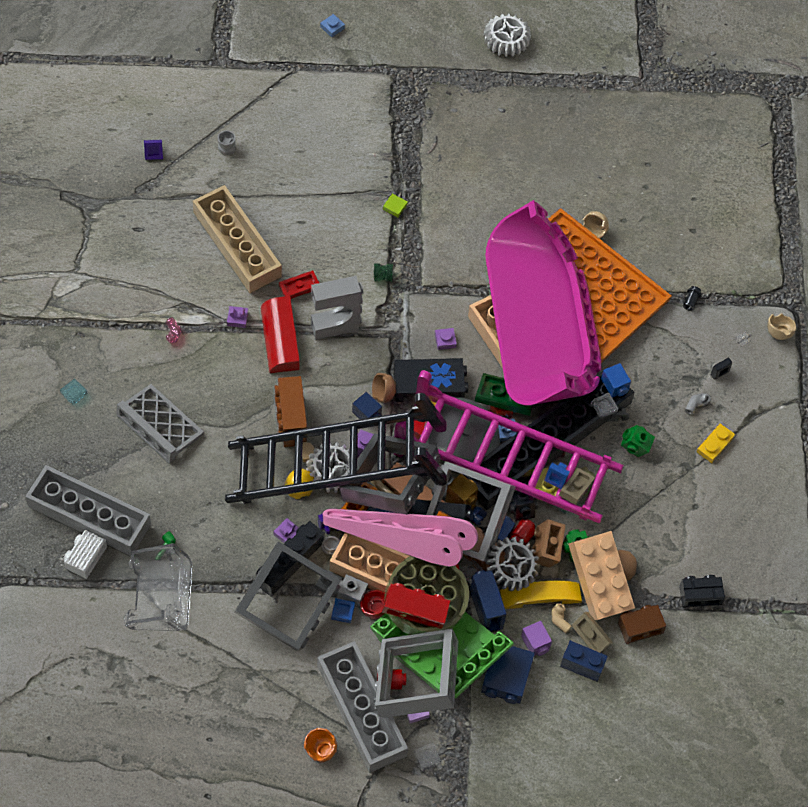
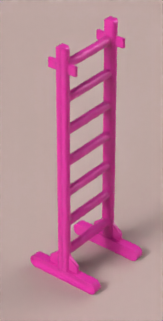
(435, 395)

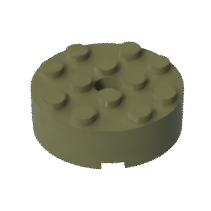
(434, 580)

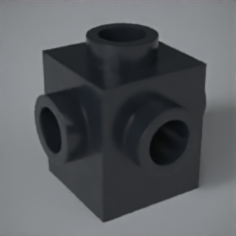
(523, 506)

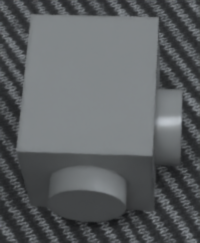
(352, 590)

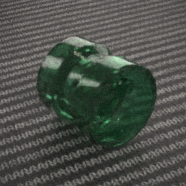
(383, 272)

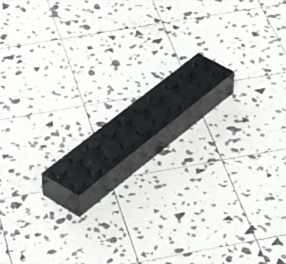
(567, 421)

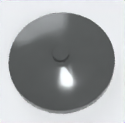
(471, 437)

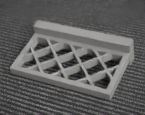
(145, 429)

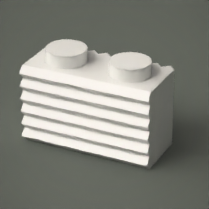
(85, 554)

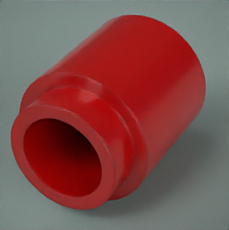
(523, 530)
(398, 679)

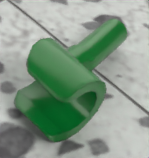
(168, 538)

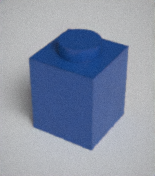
(616, 380)

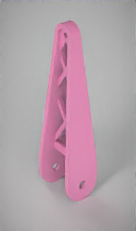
(411, 533)

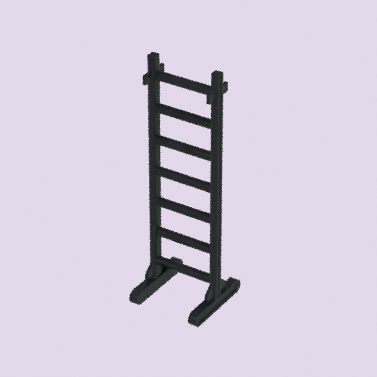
(423, 466)

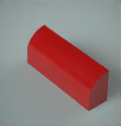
(280, 335)

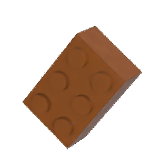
(290, 406)

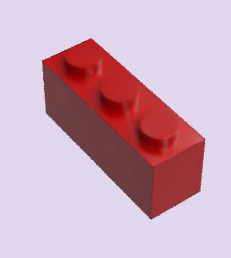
(416, 605)

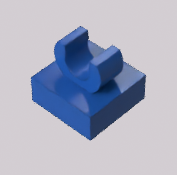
(557, 475)

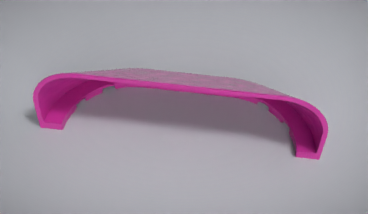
(541, 310)

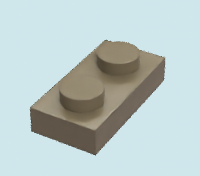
(577, 486)
(591, 633)

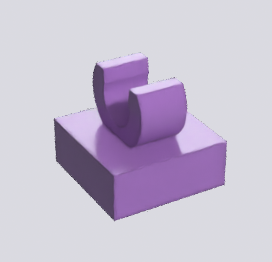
(237, 317)
(285, 530)

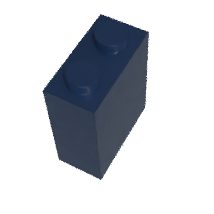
(487, 601)
(508, 675)

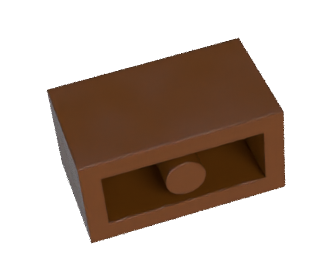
(641, 623)

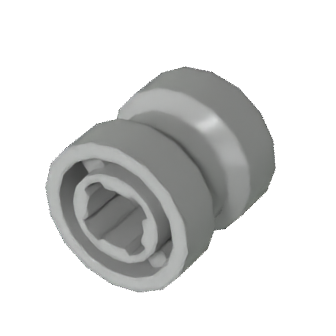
(226, 142)

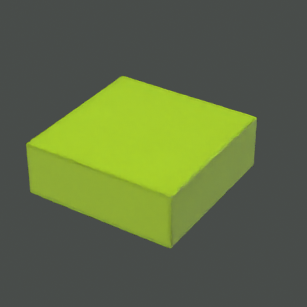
(395, 205)

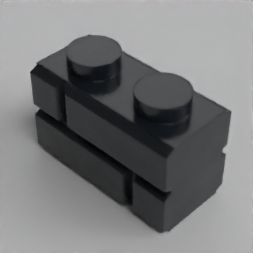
(701, 591)

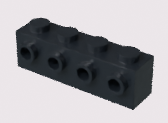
(306, 543)

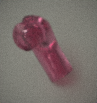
(175, 330)

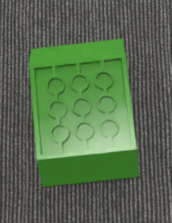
(476, 652)

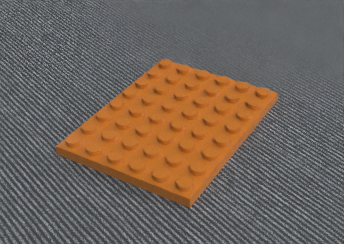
(618, 291)

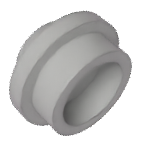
(330, 544)

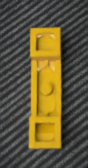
(542, 592)

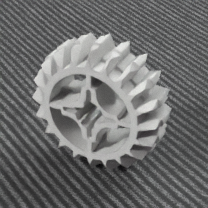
(507, 35)
(340, 469)

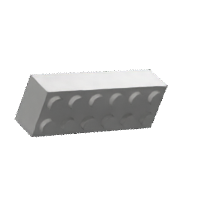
(88, 509)
(353, 694)

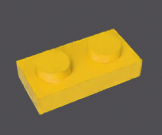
(715, 443)

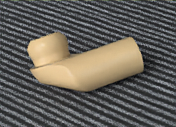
(558, 618)

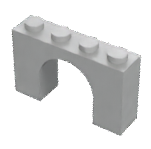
(342, 320)

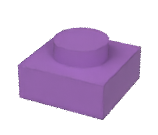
(445, 338)

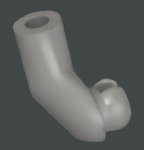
(697, 401)

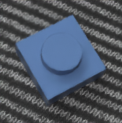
(332, 25)

